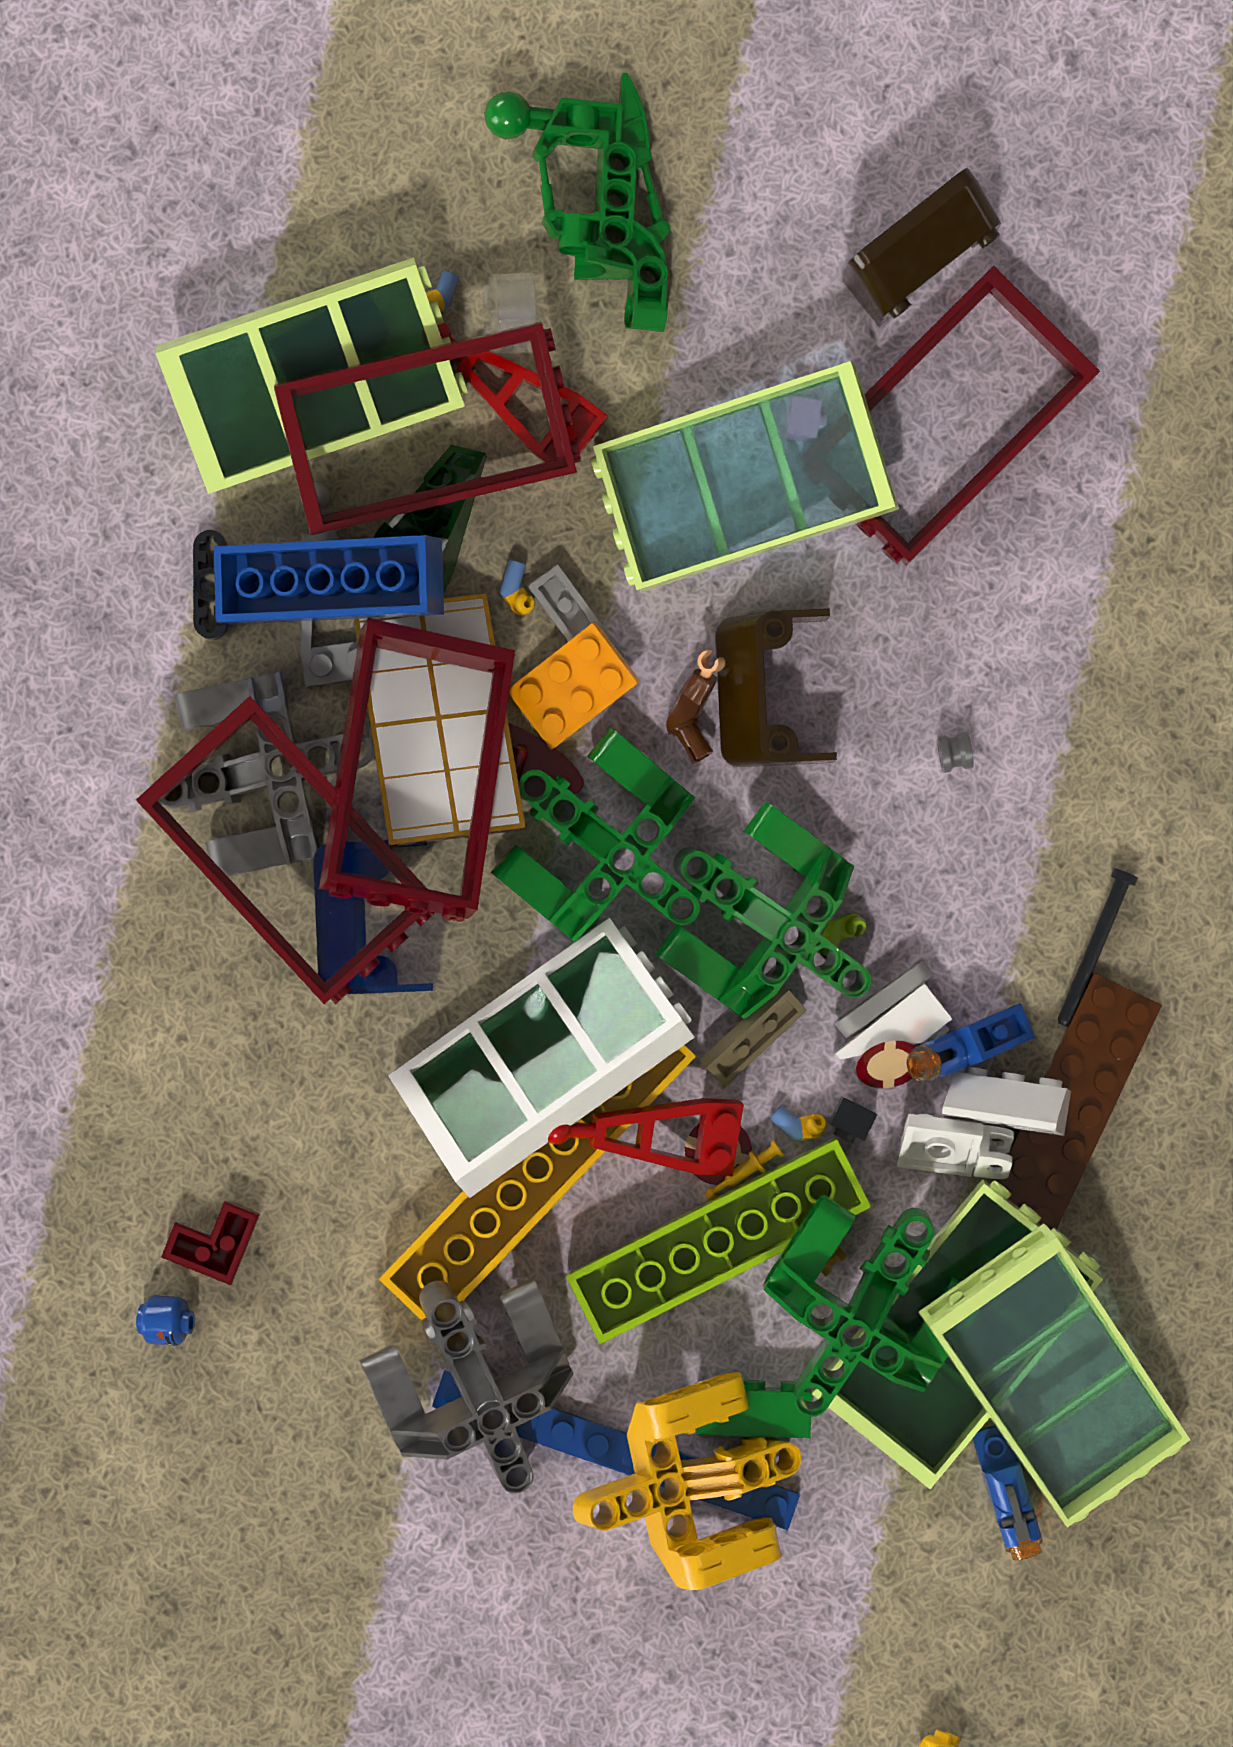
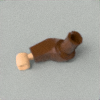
(688, 706)

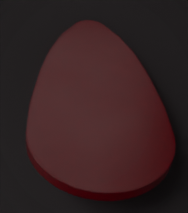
(534, 754)

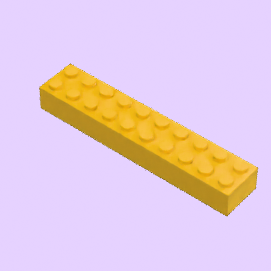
(481, 1230)

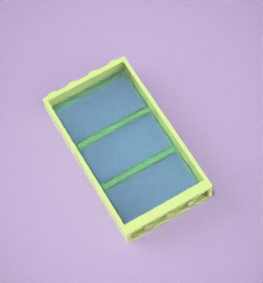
(744, 477)
(1055, 1375)

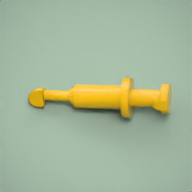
(747, 1168)

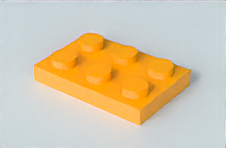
(573, 685)

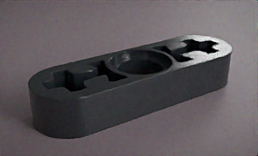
(201, 613)

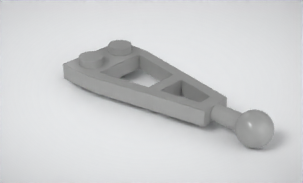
(331, 662)

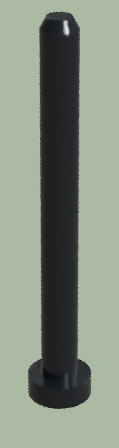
(1096, 944)

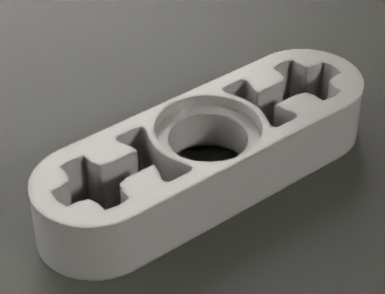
(884, 998)

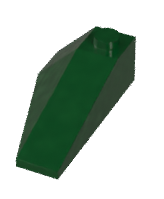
(445, 520)

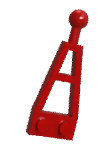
(585, 416)
(715, 1140)

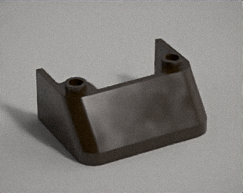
(921, 246)
(741, 690)

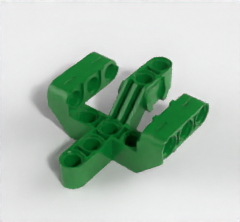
(663, 803)
(747, 988)
(794, 1289)

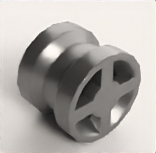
(955, 752)

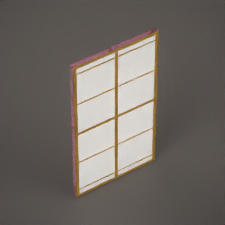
(431, 730)

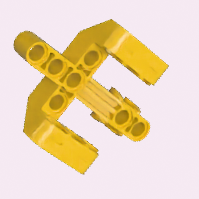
(690, 1560)

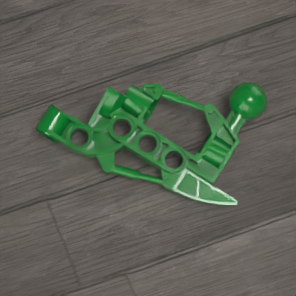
(617, 133)

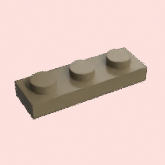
(752, 1036)

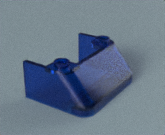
(343, 925)

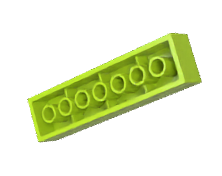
(711, 1241)

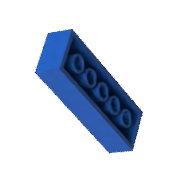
(329, 580)

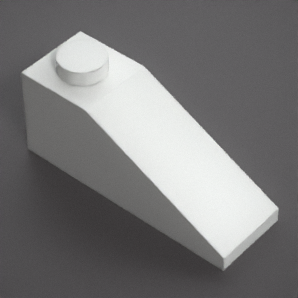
(911, 1020)

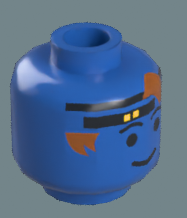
(165, 1320)

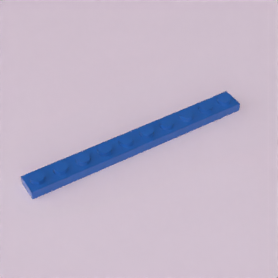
(611, 1450)

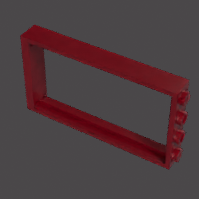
(1047, 334)
(558, 417)
(442, 649)
(365, 960)

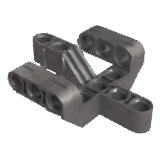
(294, 833)
(433, 1433)

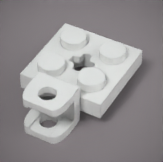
(955, 1147)

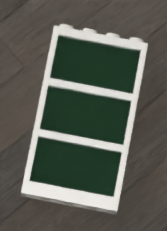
(541, 1056)

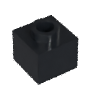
(851, 1120)

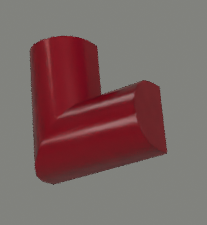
(217, 1253)

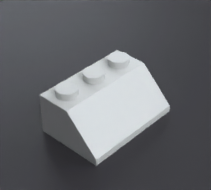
(1008, 1101)

